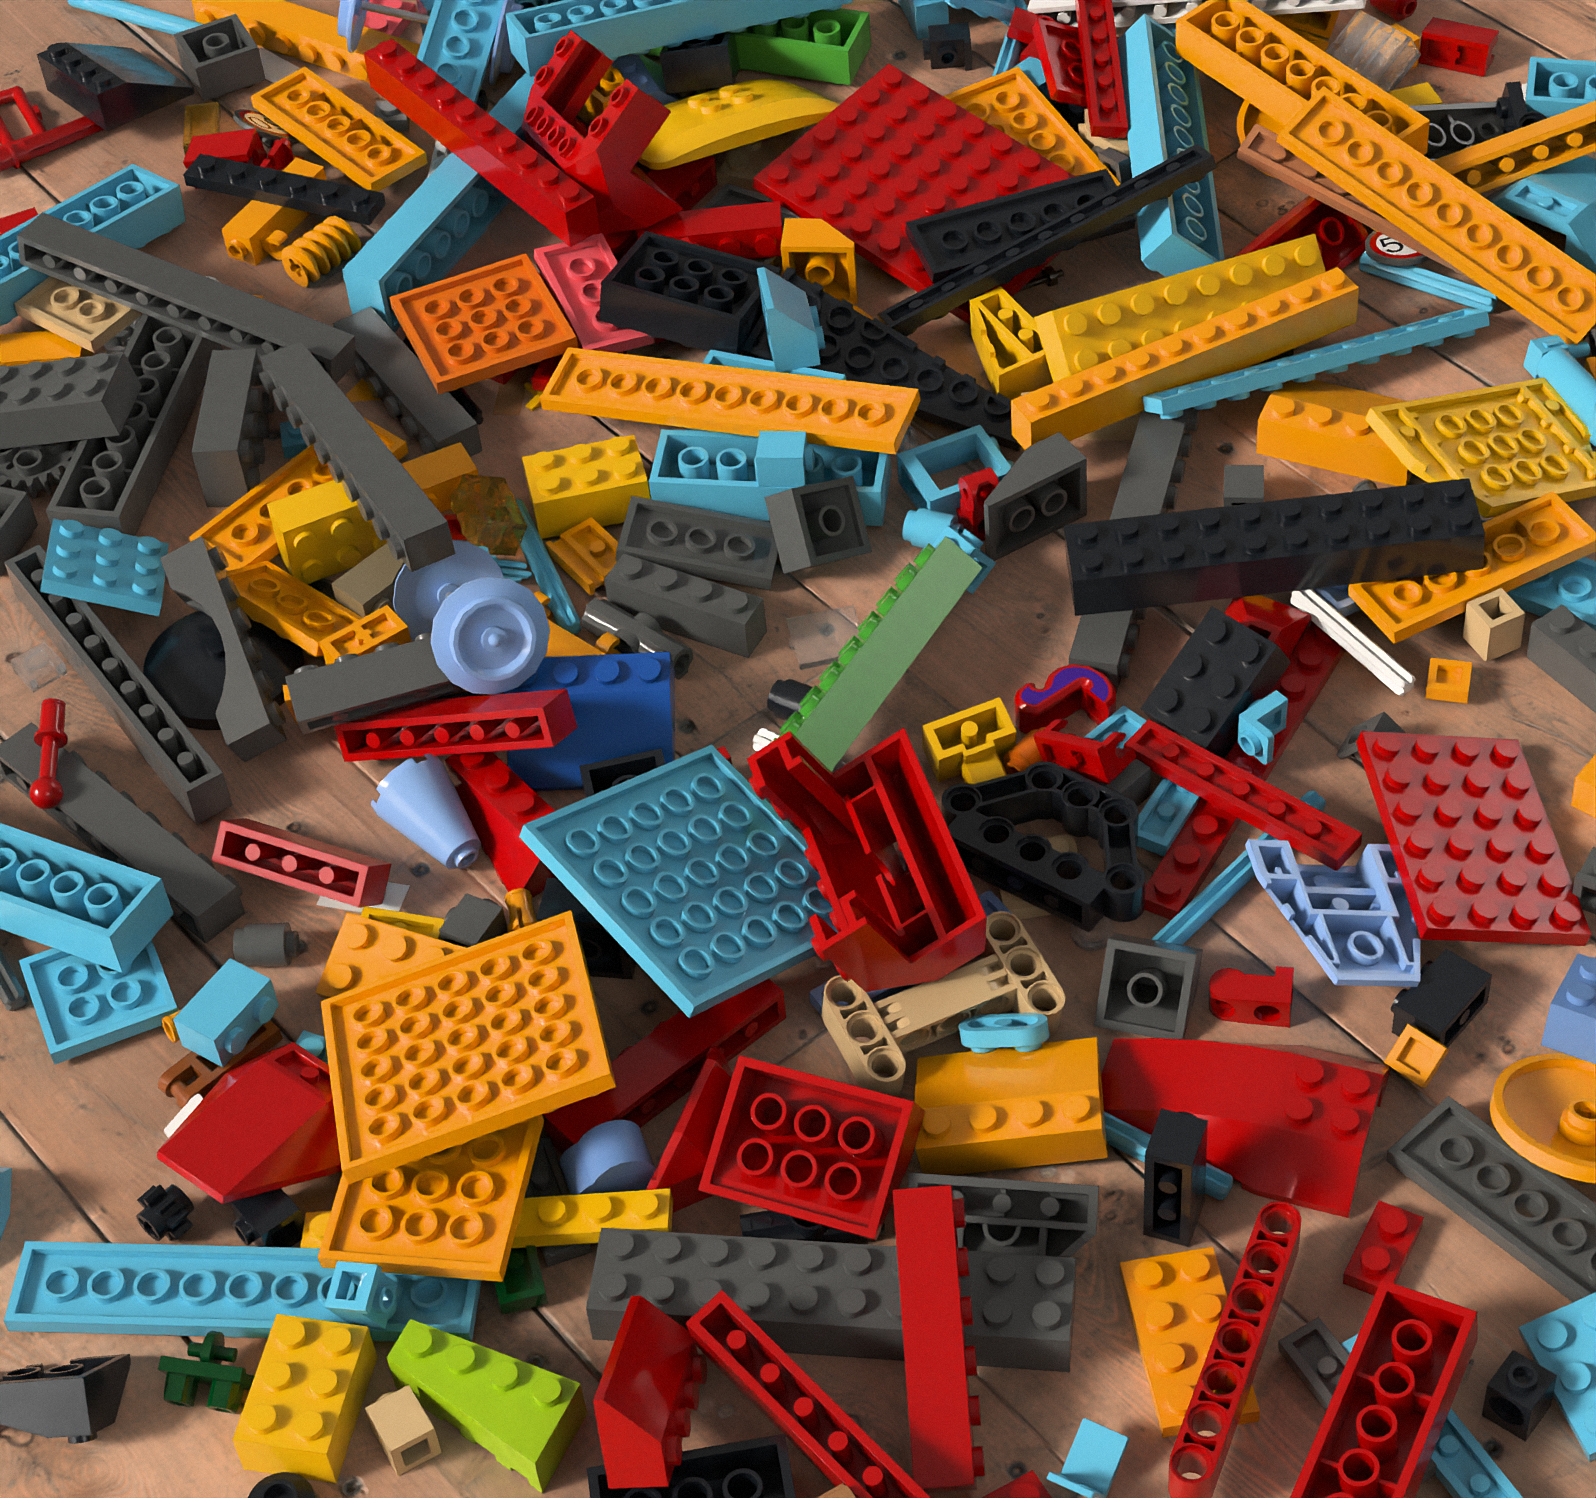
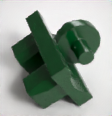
(225, 1381)

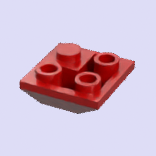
(1270, 619)

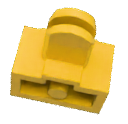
(970, 743)

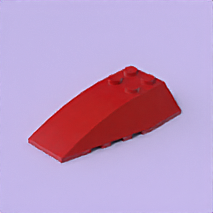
(1276, 1114)

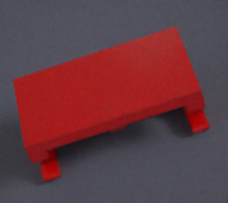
(1457, 46)
(1086, 756)

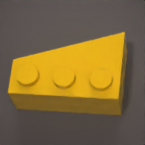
(1008, 344)

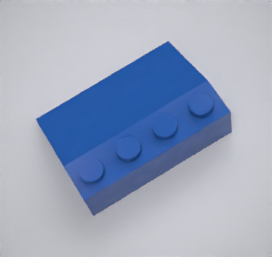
(619, 709)

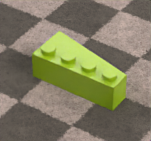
(492, 1398)

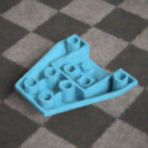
(1560, 200)

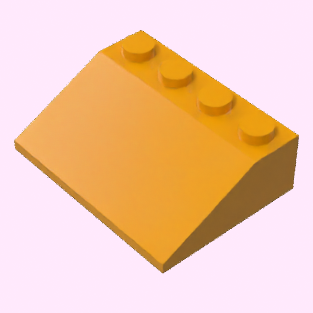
(1328, 430)
(1010, 1108)

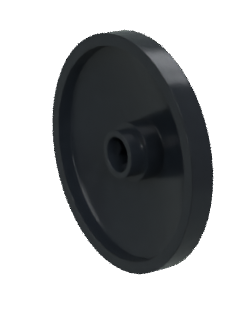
(190, 666)

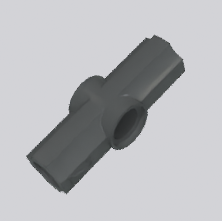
(636, 633)

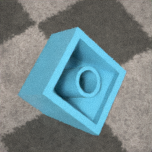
(789, 323)

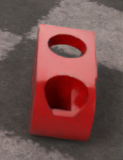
(974, 491)
(1252, 997)

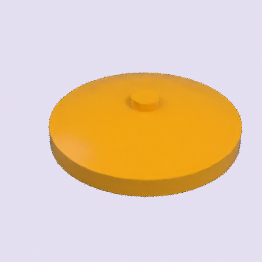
(1549, 1113)

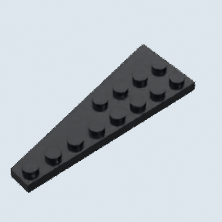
(880, 355)

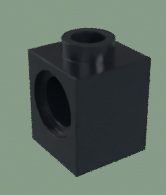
(1519, 1395)

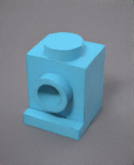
(374, 1298)

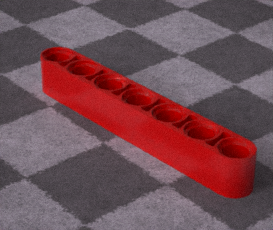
(1233, 1370)

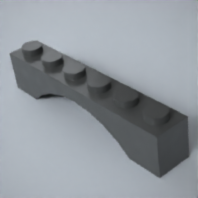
(246, 709)

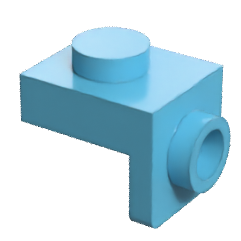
(1260, 724)

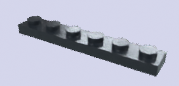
(284, 189)

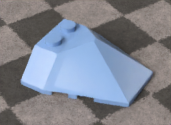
(1347, 918)

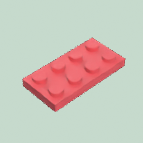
(575, 284)

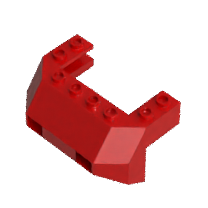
(606, 152)
(889, 920)

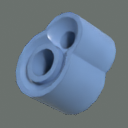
(608, 1160)

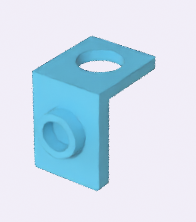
(1092, 1460)

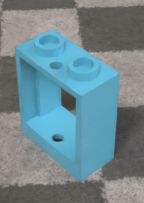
(920, 462)

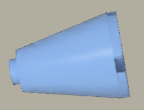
(428, 811)

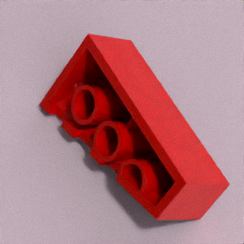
(498, 809)

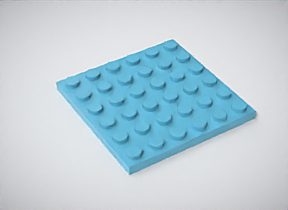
(689, 877)

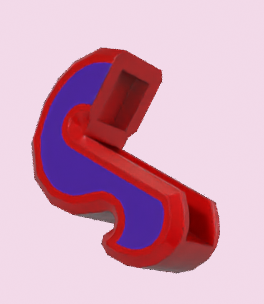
(1064, 694)

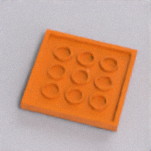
(483, 323)

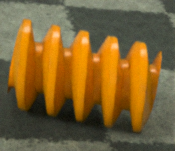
(320, 250)

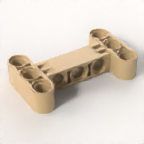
(938, 1006)

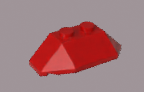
(693, 1134)

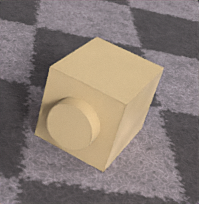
(1493, 624)
(403, 1430)

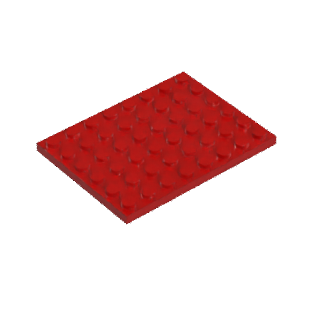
(896, 158)

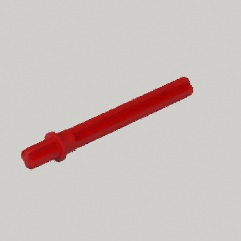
(46, 142)

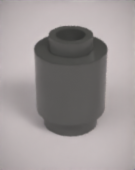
(265, 944)

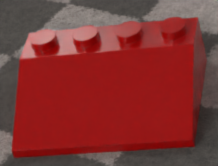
(811, 1147)

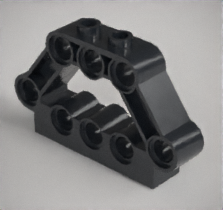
(1027, 866)

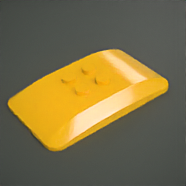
(731, 119)

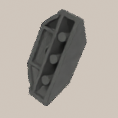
(1021, 1214)

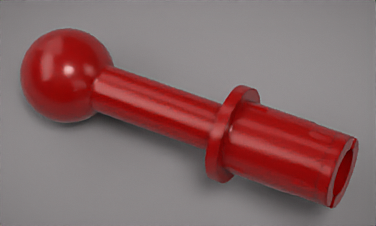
(46, 790)

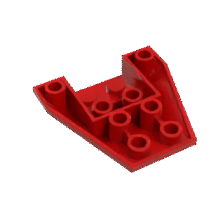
(259, 1128)

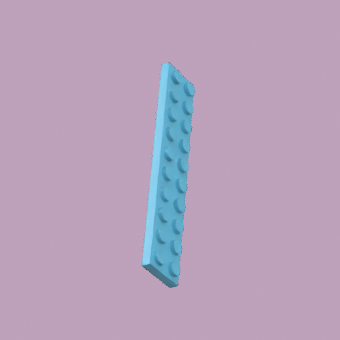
(206, 1290)

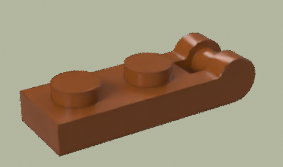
(174, 1080)

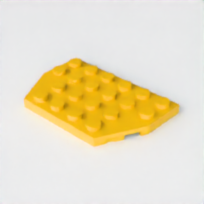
(1504, 438)

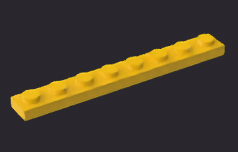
(561, 1218)

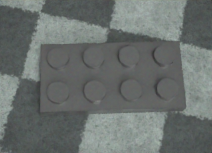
(700, 542)

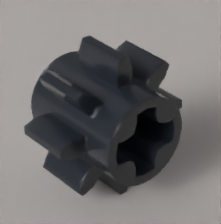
(165, 1212)

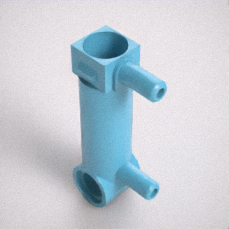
(1556, 362)

